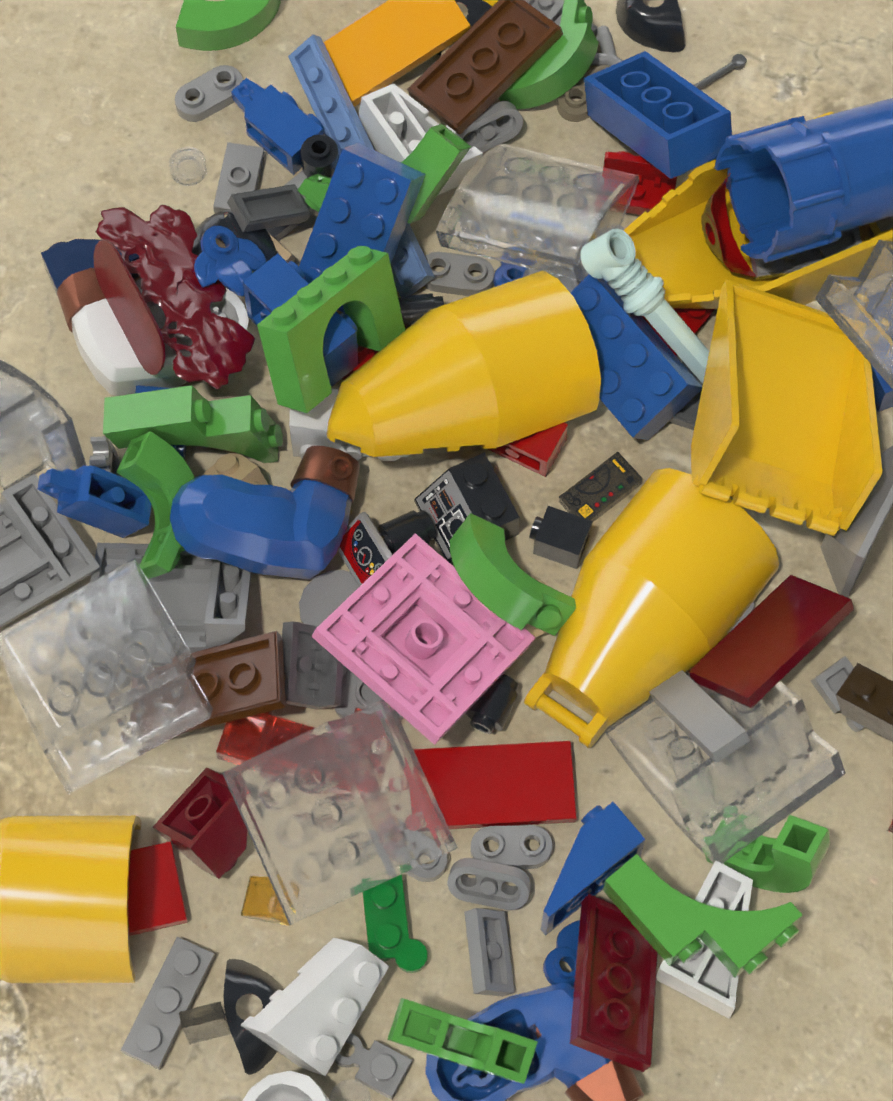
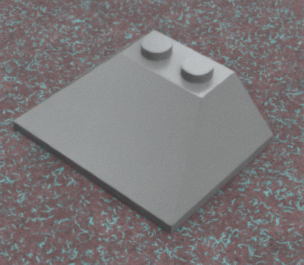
(849, 549)
(37, 551)
(200, 594)

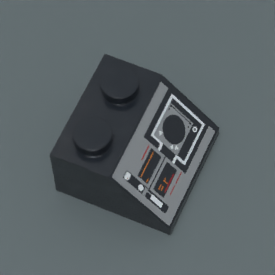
(467, 490)

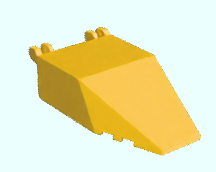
(674, 248)

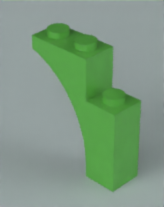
(435, 156)
(188, 418)
(678, 923)

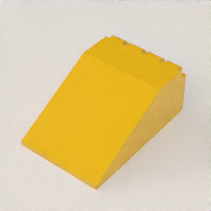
(785, 413)

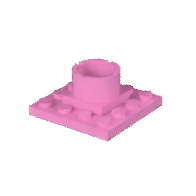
(422, 639)

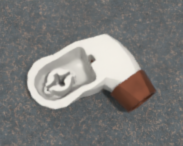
(105, 344)

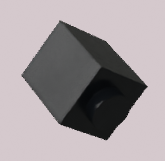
(560, 536)

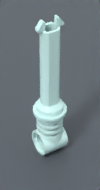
(614, 260)

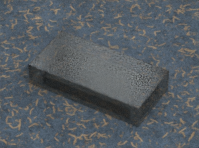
(204, 1023)

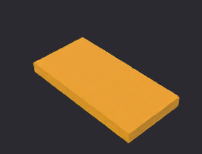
(393, 42)

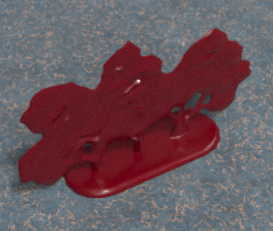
(169, 281)

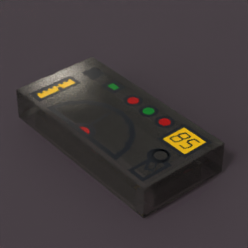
(601, 488)

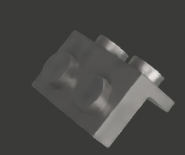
(310, 671)

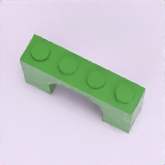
(296, 330)

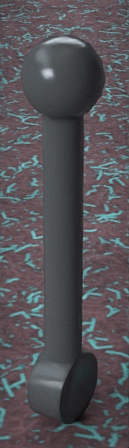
(738, 62)

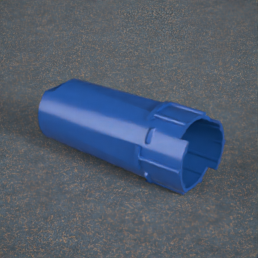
(810, 179)

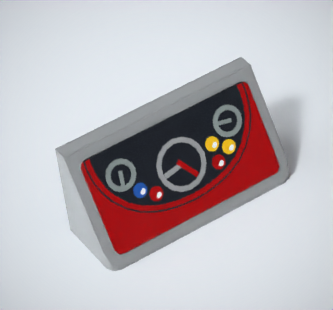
(363, 548)

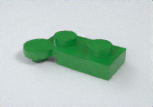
(389, 927)

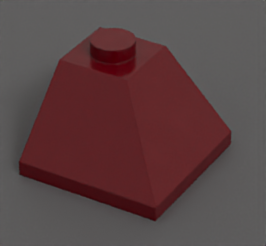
(206, 824)

